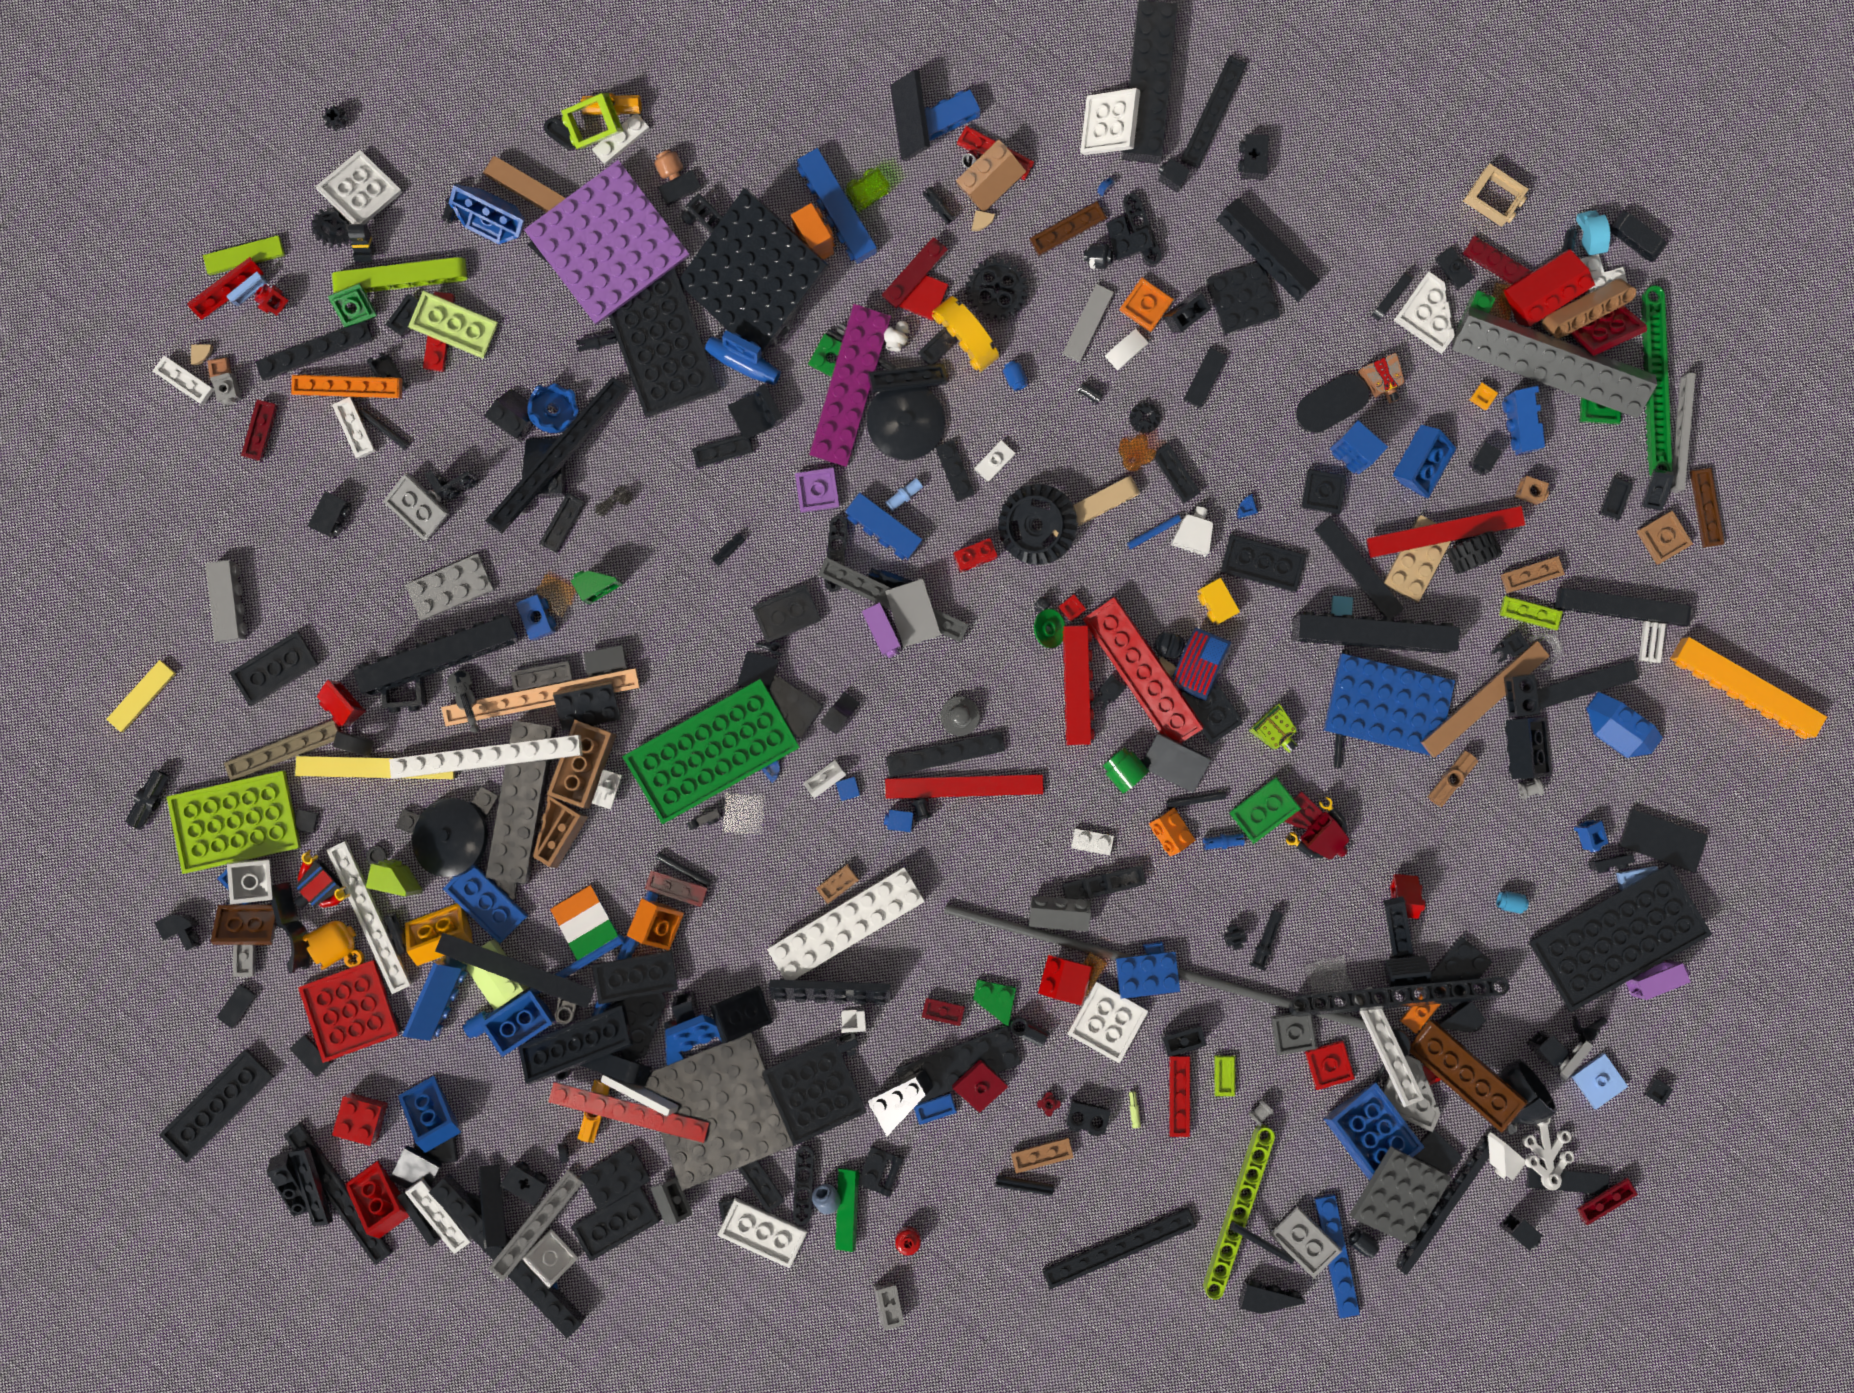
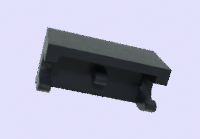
(386, 368)

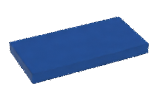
(486, 903)

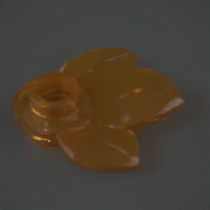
(1136, 449)

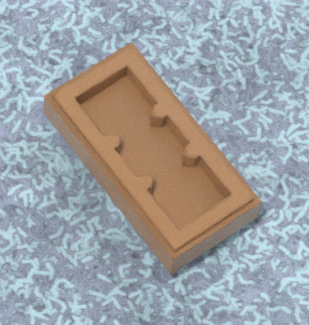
(837, 884)

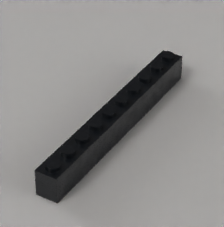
(469, 1217)

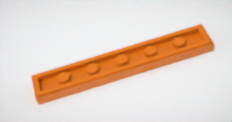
(346, 386)

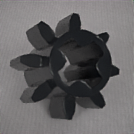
(332, 120)
(1235, 937)

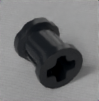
(921, 809)

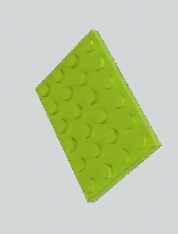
(233, 822)

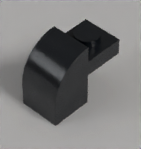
(181, 926)

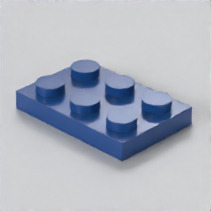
(1147, 975)

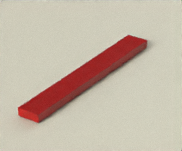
(1445, 532)
(964, 786)

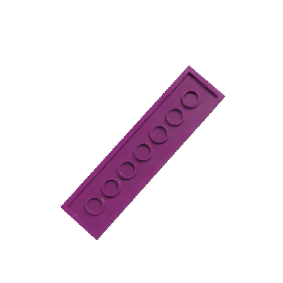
(849, 385)

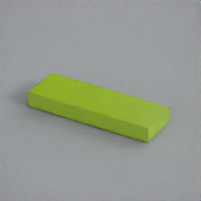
(1530, 613)

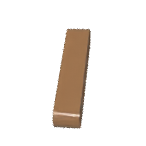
(522, 184)
(1589, 308)

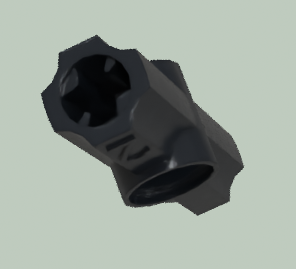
(147, 799)

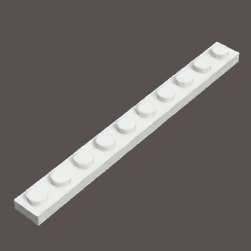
(486, 757)

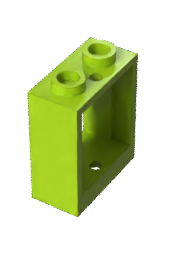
(608, 112)

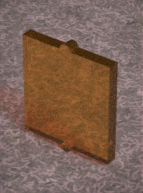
(557, 594)

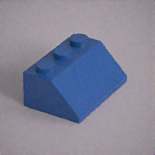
(1424, 460)
(517, 1022)

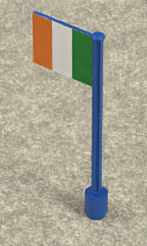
(587, 933)

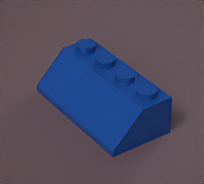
(435, 999)

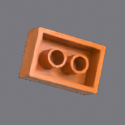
(811, 229)

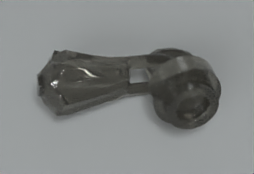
(623, 496)

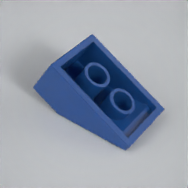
(429, 1114)

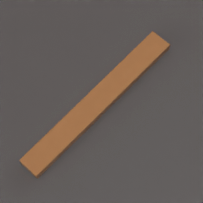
(1482, 700)

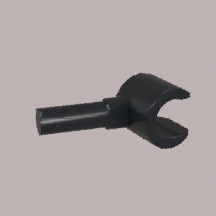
(772, 647)

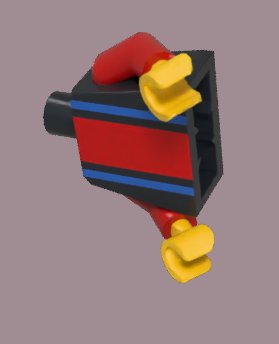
(318, 884)

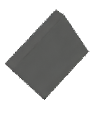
(1292, 1033)

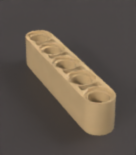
(1105, 500)

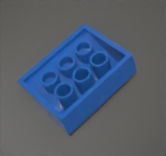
(1368, 1128)

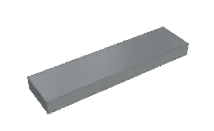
(1087, 323)

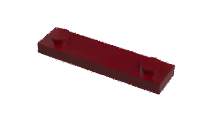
(914, 272)

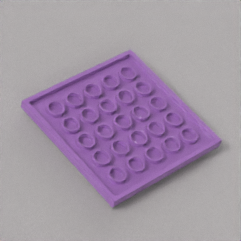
(607, 242)

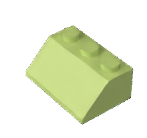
(495, 987)

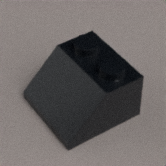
(511, 414)

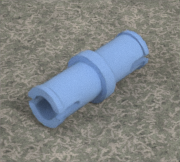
(903, 494)

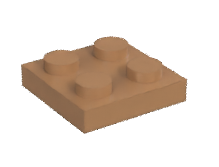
(1664, 537)

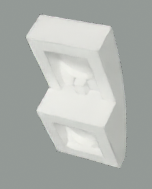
(1126, 349)

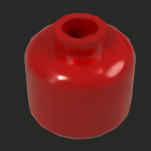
(910, 1234)

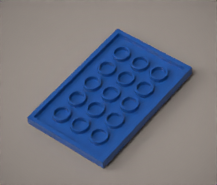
(1386, 703)

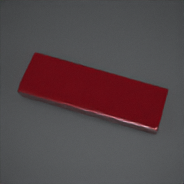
(1607, 1201)

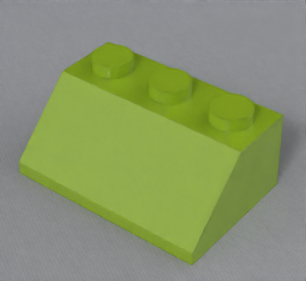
(392, 878)

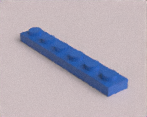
(1339, 1267)

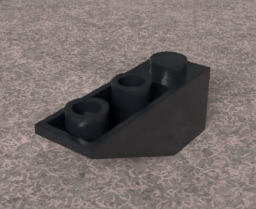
(285, 1181)
(1269, 1298)

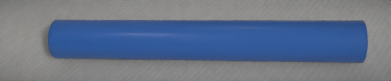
(1153, 532)

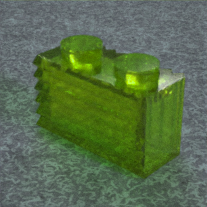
(867, 189)

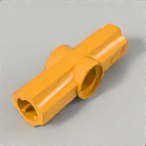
(623, 105)
(591, 1123)

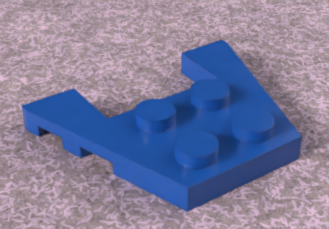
(688, 1034)

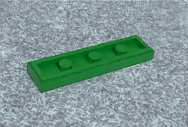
(847, 1212)

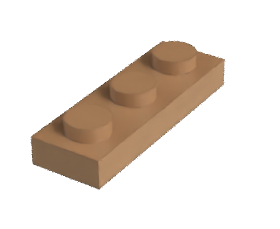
(1532, 574)
(1042, 1155)

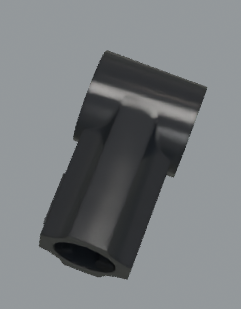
(1029, 1031)

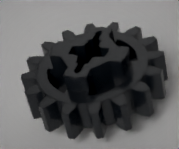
(331, 227)

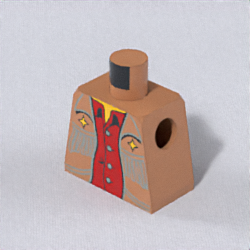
(1383, 377)

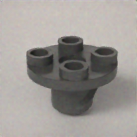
(959, 716)

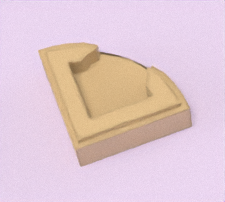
(982, 220)
(200, 353)

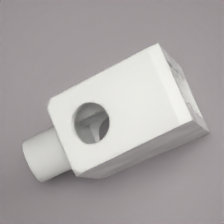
(1194, 533)

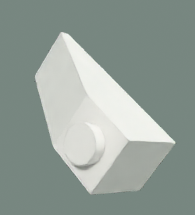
(1504, 1158)

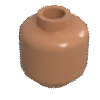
(668, 164)

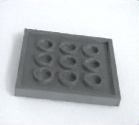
(1400, 1195)

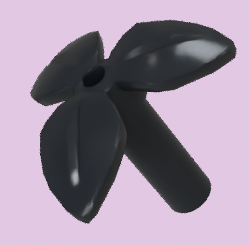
(1590, 1032)

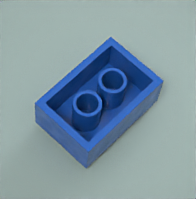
(1358, 448)

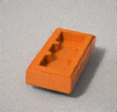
(1418, 1015)

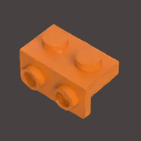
(1172, 832)

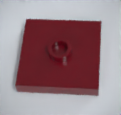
(980, 1086)

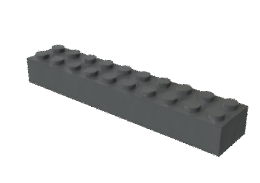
(1554, 362)

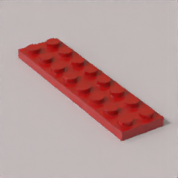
(1142, 671)

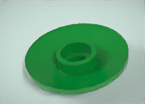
(1049, 628)

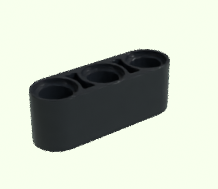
(1638, 236)

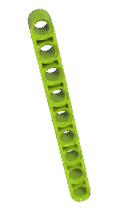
(1236, 1201)

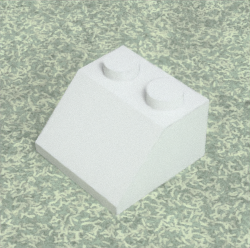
(249, 881)

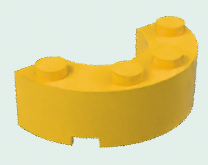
(969, 331)

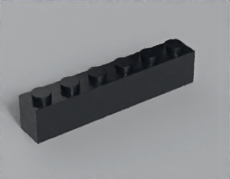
(1268, 249)

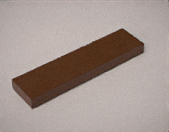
(1068, 228)
(1707, 507)

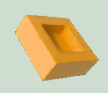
(1483, 396)

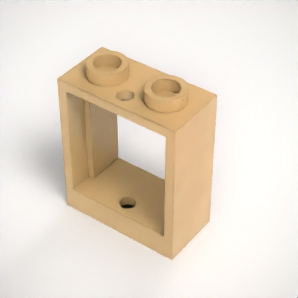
(1505, 182)

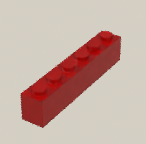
(1076, 685)

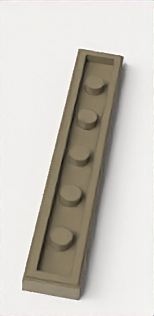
(281, 750)

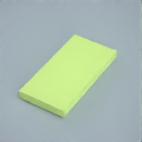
(453, 324)

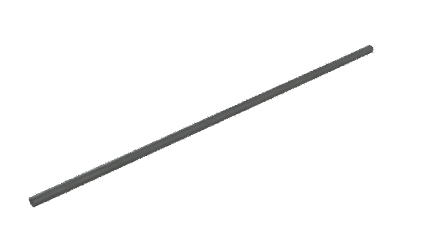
(1112, 954)

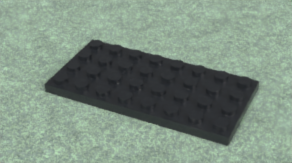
(663, 348)
(1619, 938)

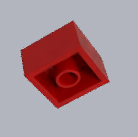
(360, 1119)

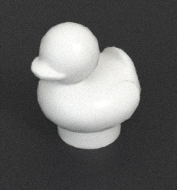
(896, 338)

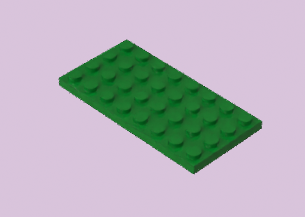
(711, 751)

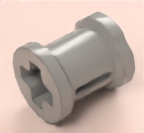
(1530, 788)
(1260, 1112)

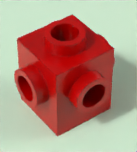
(270, 299)

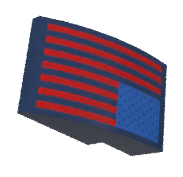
(1201, 663)

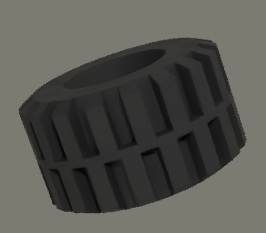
(1474, 552)

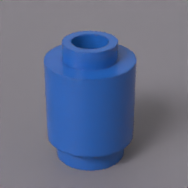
(1015, 376)

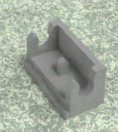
(888, 1306)

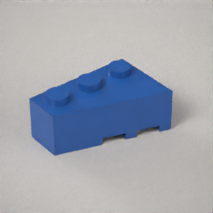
(1523, 421)

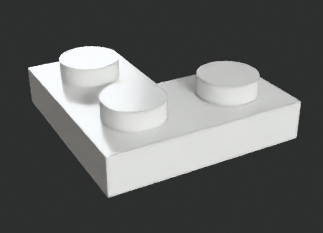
(1599, 276)

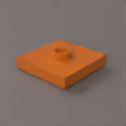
(1146, 304)

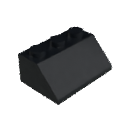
(1528, 748)

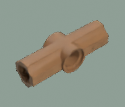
(1460, 769)

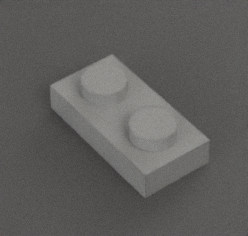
(244, 960)

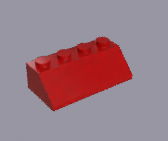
(1548, 288)

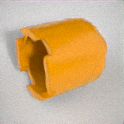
(330, 943)

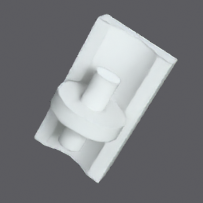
(607, 789)

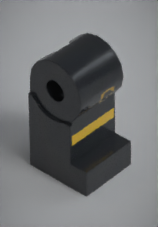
(361, 242)

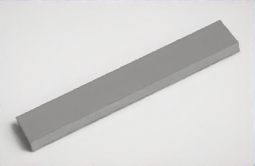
(1682, 432)
(535, 1225)

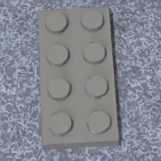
(449, 587)

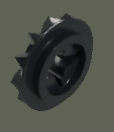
(1144, 426)

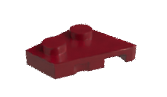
(1306, 815)

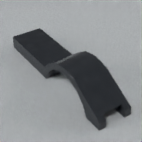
(287, 919)

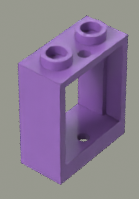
(881, 630)
(1659, 980)

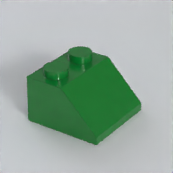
(593, 585)

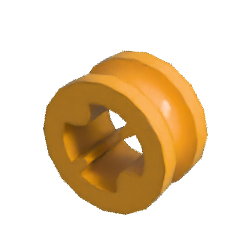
(360, 958)

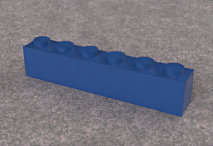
(837, 206)

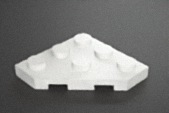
(1428, 314)

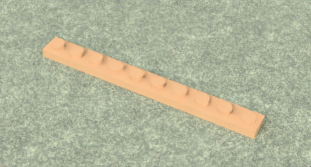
(535, 697)

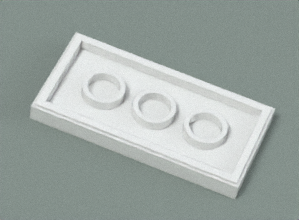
(762, 1232)

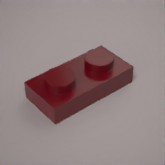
(943, 1011)

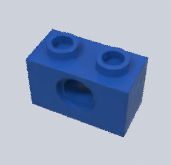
(528, 608)

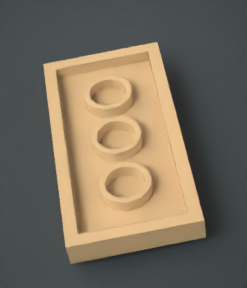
(1415, 567)

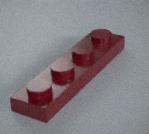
(1495, 261)

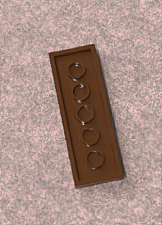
(1467, 1076)

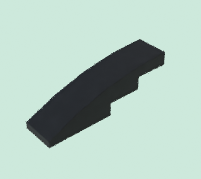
(1105, 883)

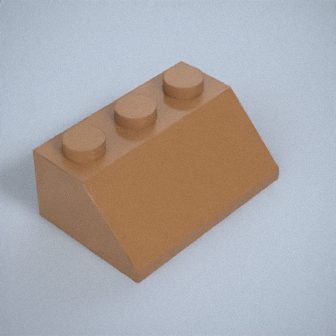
(990, 176)

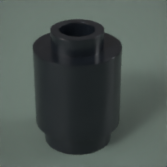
(1363, 1243)

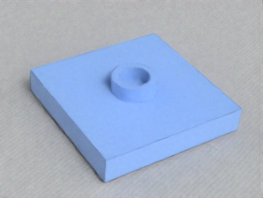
(1599, 1081)

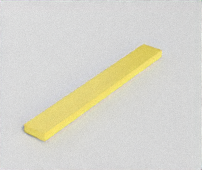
(352, 768)

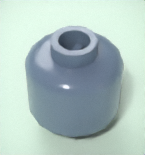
(826, 1199)

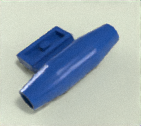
(742, 357)

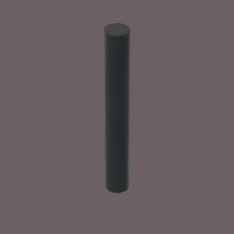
(383, 428)
(1196, 799)
(683, 869)

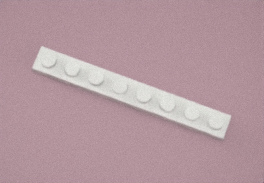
(369, 917)

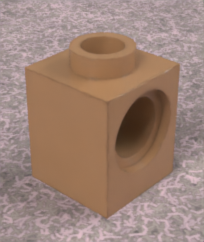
(1523, 491)

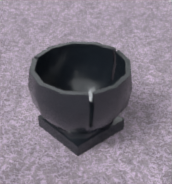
(1529, 1086)

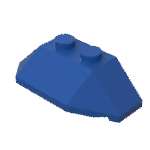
(486, 214)
(1622, 727)

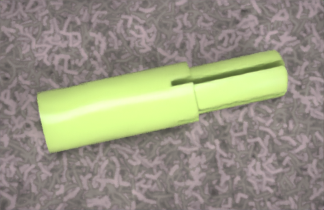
(1134, 1110)

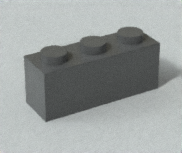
(1060, 913)

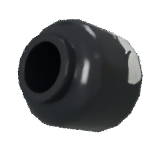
(1098, 256)

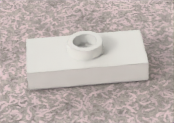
(994, 461)

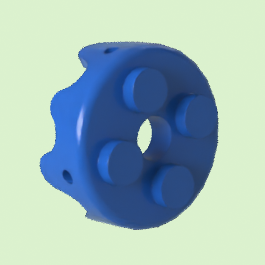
(555, 397)

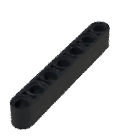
(1623, 607)

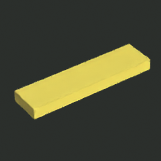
(141, 696)

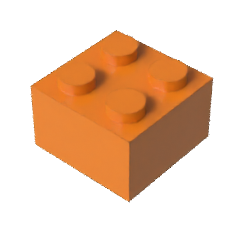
(655, 924)

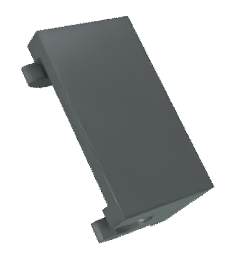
(605, 661)

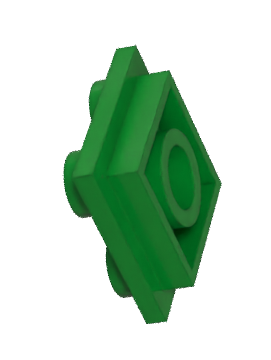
(356, 295)
(825, 347)

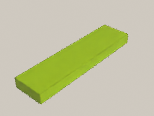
(230, 258)

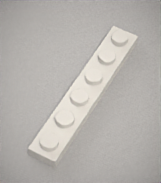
(1391, 1054)

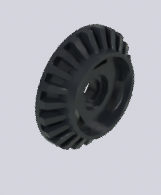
(1060, 517)

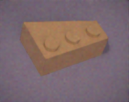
(558, 832)

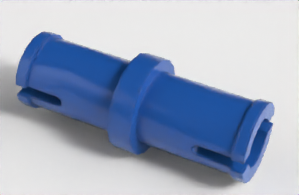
(1223, 841)

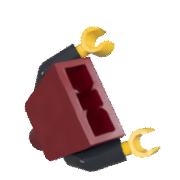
(1325, 837)

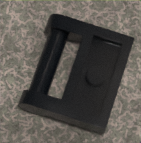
(874, 1168)

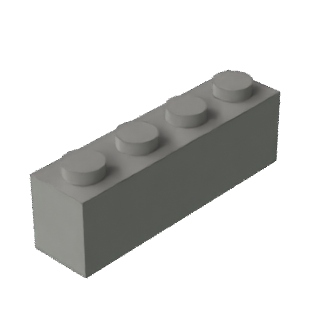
(225, 601)

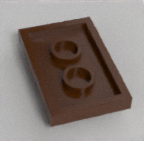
(244, 925)

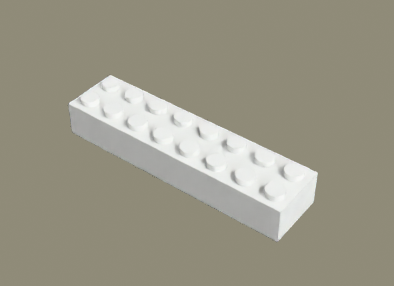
(845, 924)

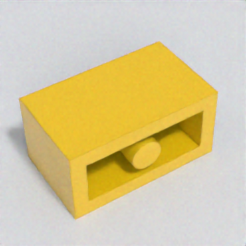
(1218, 601)

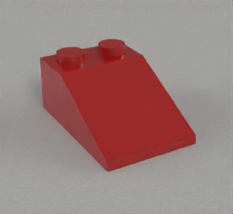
(376, 1200)

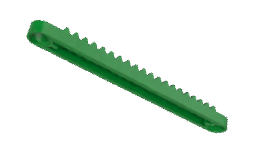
(1656, 362)

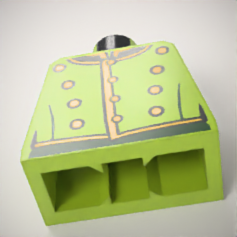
(1275, 729)

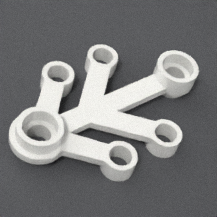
(1548, 1154)

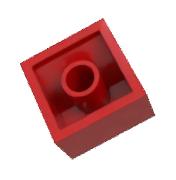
(340, 703)
(1065, 980)

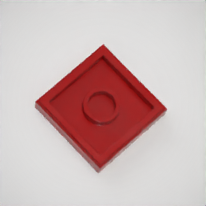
(925, 297)
(1329, 1065)

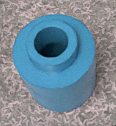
(1512, 902)

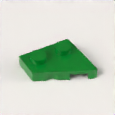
(995, 999)

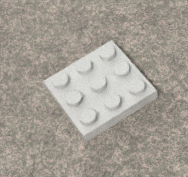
(1110, 121)
(358, 189)
(1107, 1022)

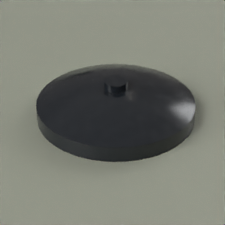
(905, 423)
(450, 837)

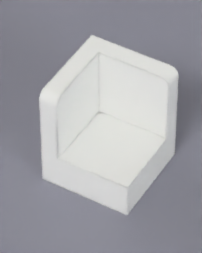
(853, 1020)

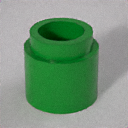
(1125, 769)

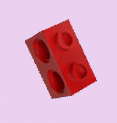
(975, 555)

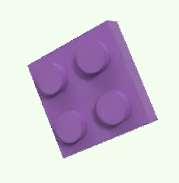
(817, 490)

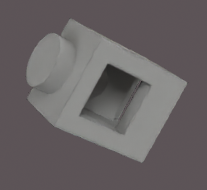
(232, 392)

